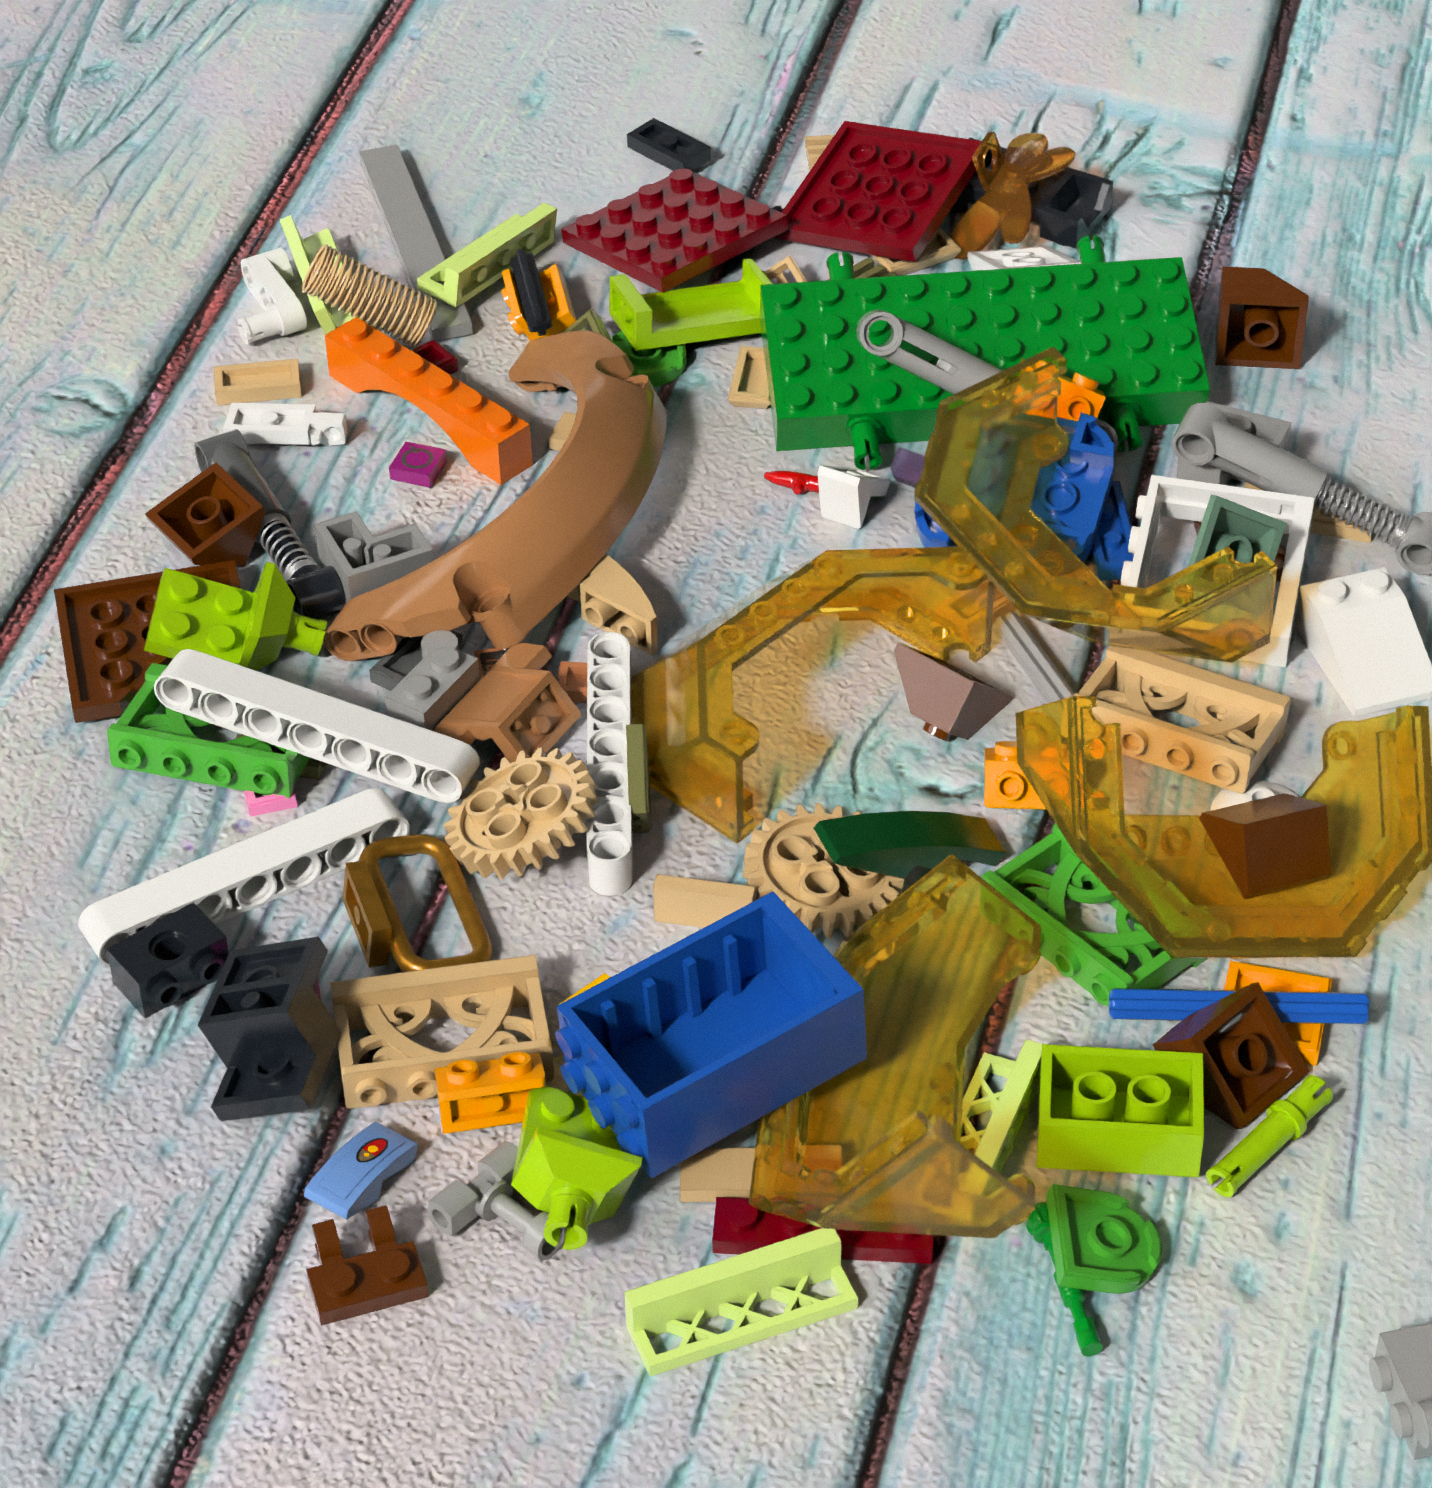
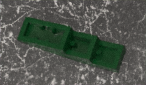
(902, 839)

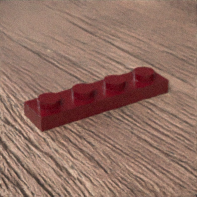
(744, 1228)

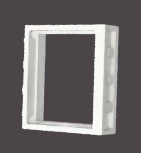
(1189, 501)

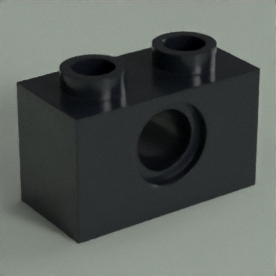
(168, 960)

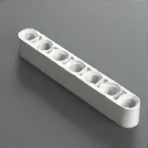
(607, 716)
(317, 725)
(249, 870)

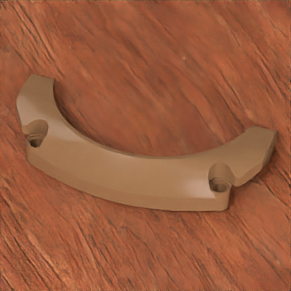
(549, 536)

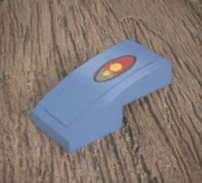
(356, 1171)

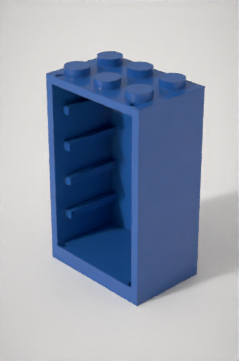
(711, 1033)

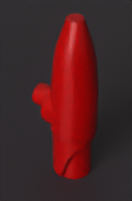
(794, 480)

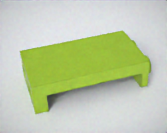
(688, 313)

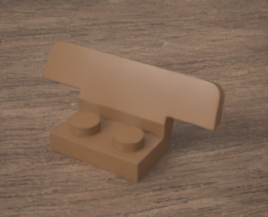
(514, 705)

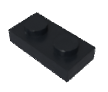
(668, 146)

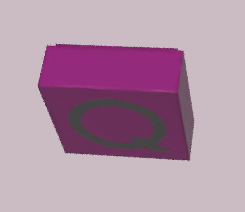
(417, 464)

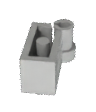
(434, 682)
(1405, 1376)

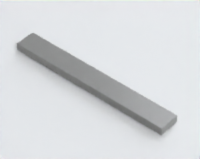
(411, 232)

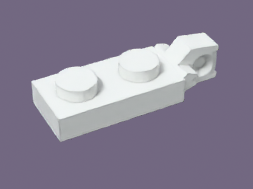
(286, 424)

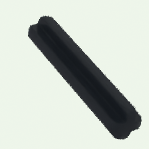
(531, 292)

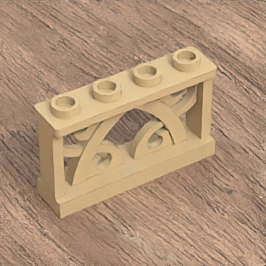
(1222, 704)
(405, 1068)

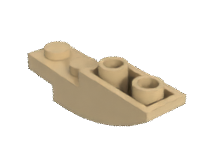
(617, 604)

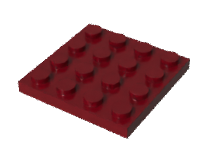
(880, 190)
(674, 229)

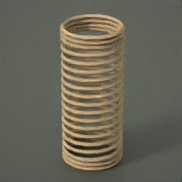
(326, 280)

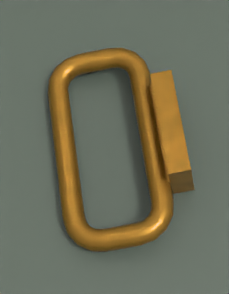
(377, 918)

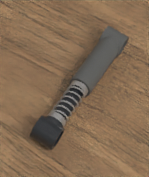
(315, 588)

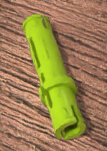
(1284, 1122)

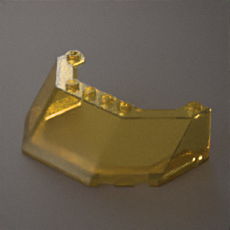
(981, 494)
(686, 695)
(1173, 876)
(886, 1134)

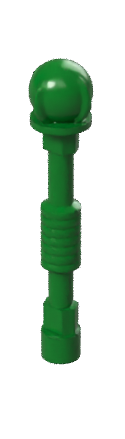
(1072, 1298)

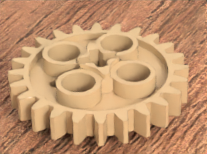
(521, 813)
(797, 867)

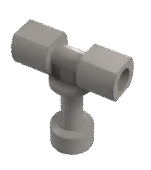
(490, 1197)

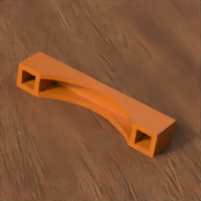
(482, 430)

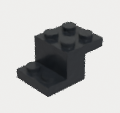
(269, 1029)

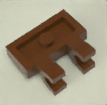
(365, 1281)

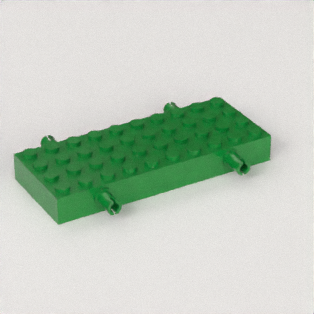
(1110, 320)

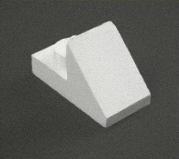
(847, 492)

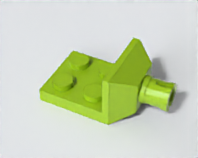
(229, 620)
(570, 1165)

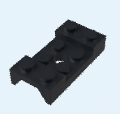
(1064, 203)

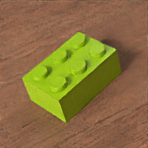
(1120, 1110)

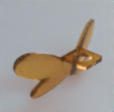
(1007, 194)

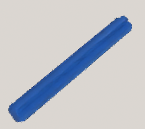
(1289, 1006)

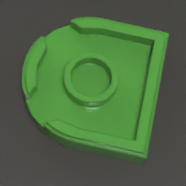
(1100, 1241)

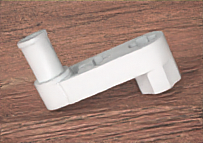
(267, 281)

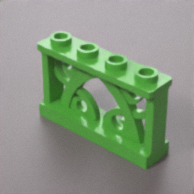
(177, 753)
(1077, 953)

